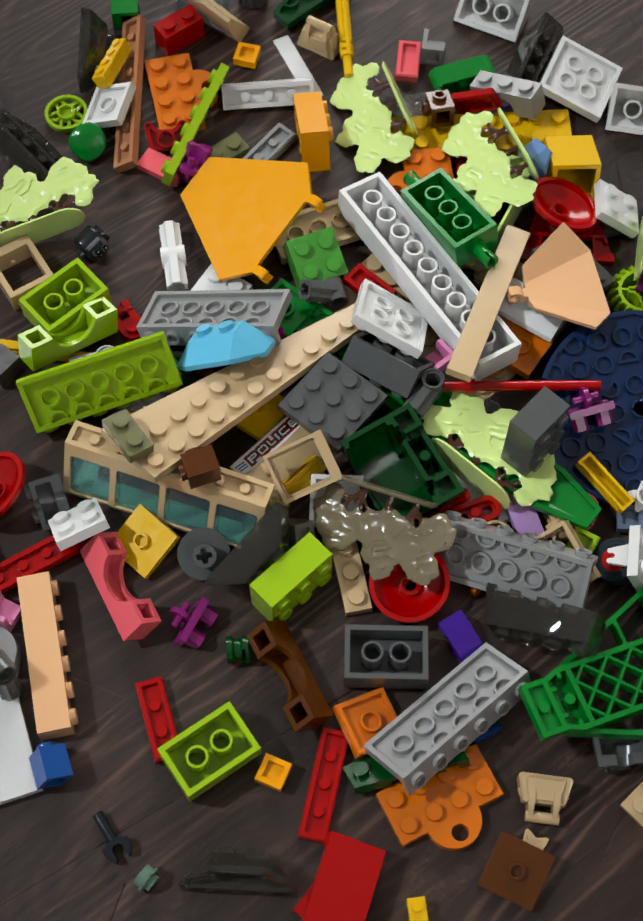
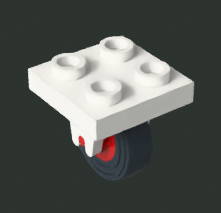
(622, 559)

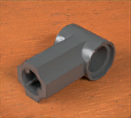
(328, 291)
(424, 394)
(9, 680)

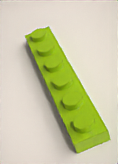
(190, 130)

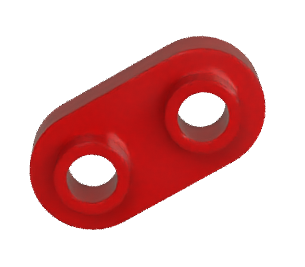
(475, 508)

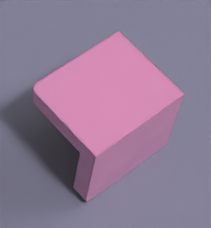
(441, 356)
(9, 613)

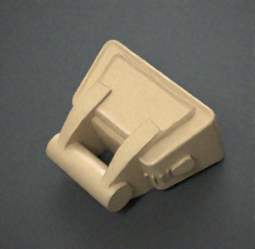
(319, 38)
(543, 791)

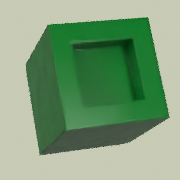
(123, 8)

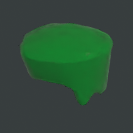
(87, 141)

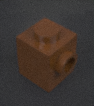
(438, 108)
(199, 466)

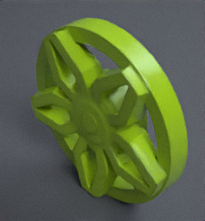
(65, 113)

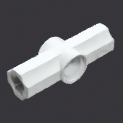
(173, 256)

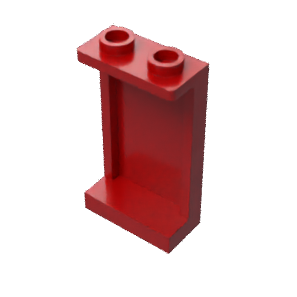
(344, 880)

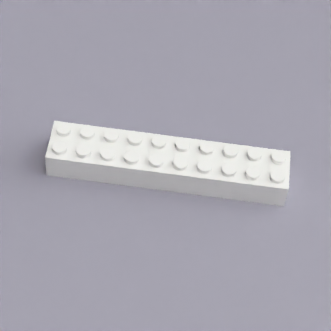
(421, 268)

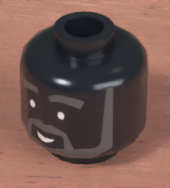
(91, 243)

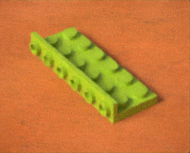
(100, 382)

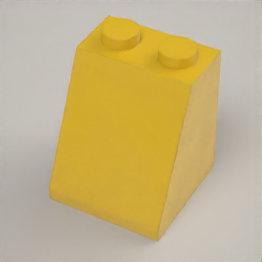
(574, 160)

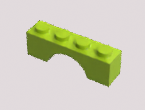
(94, 322)

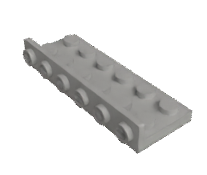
(184, 311)
(517, 562)
(448, 717)

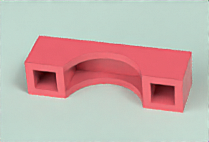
(105, 561)

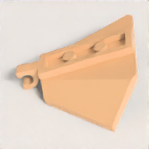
(563, 281)

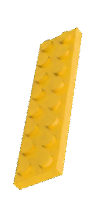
(546, 124)

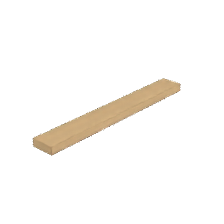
(487, 305)

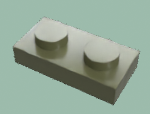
(231, 147)
(127, 435)

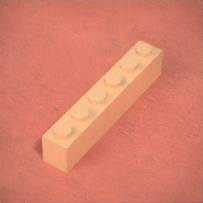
(45, 656)

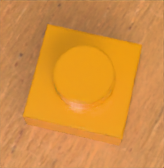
(246, 55)
(273, 772)

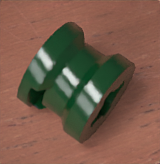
(237, 649)

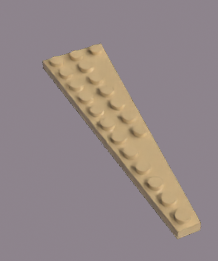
(225, 398)

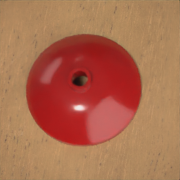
(565, 202)
(11, 480)
(410, 606)

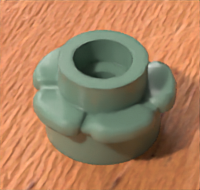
(146, 878)

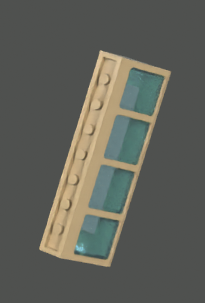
(101, 472)

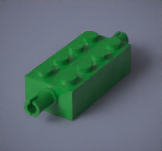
(452, 217)

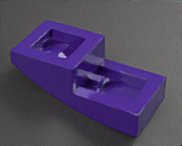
(460, 635)

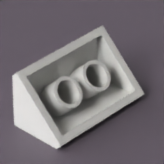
(495, 17)
(625, 109)
(536, 322)

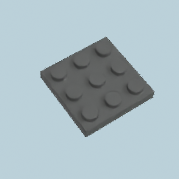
(332, 400)

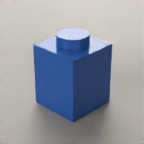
(50, 765)

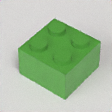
(315, 256)

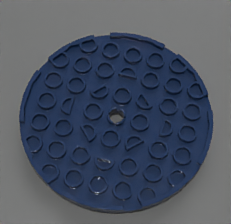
(616, 358)

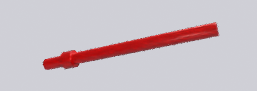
(553, 385)

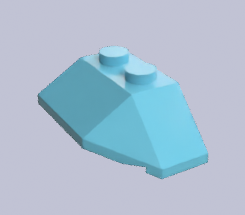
(224, 345)

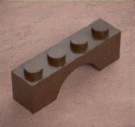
(305, 702)

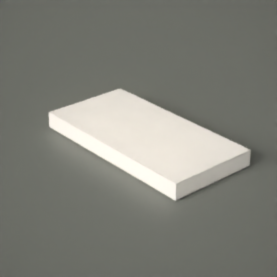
(15, 749)

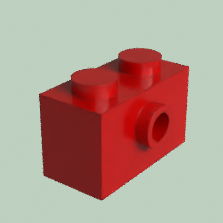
(179, 30)

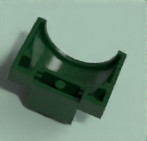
(409, 469)

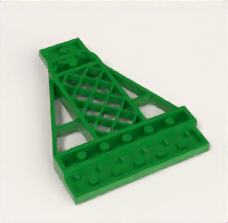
(557, 699)

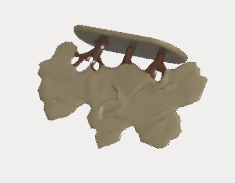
(384, 534)

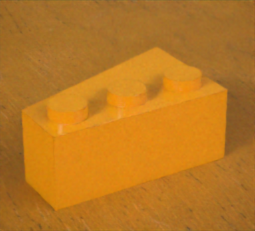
(313, 130)

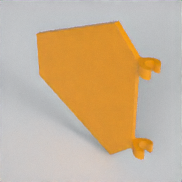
(246, 209)

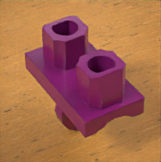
(194, 158)
(600, 409)
(200, 612)

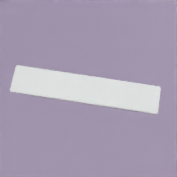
(294, 60)

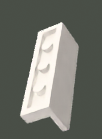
(264, 93)

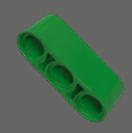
(459, 74)

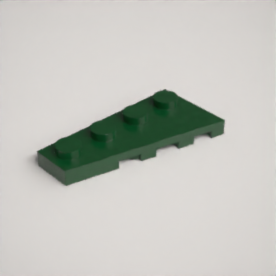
(292, 12)
(369, 775)

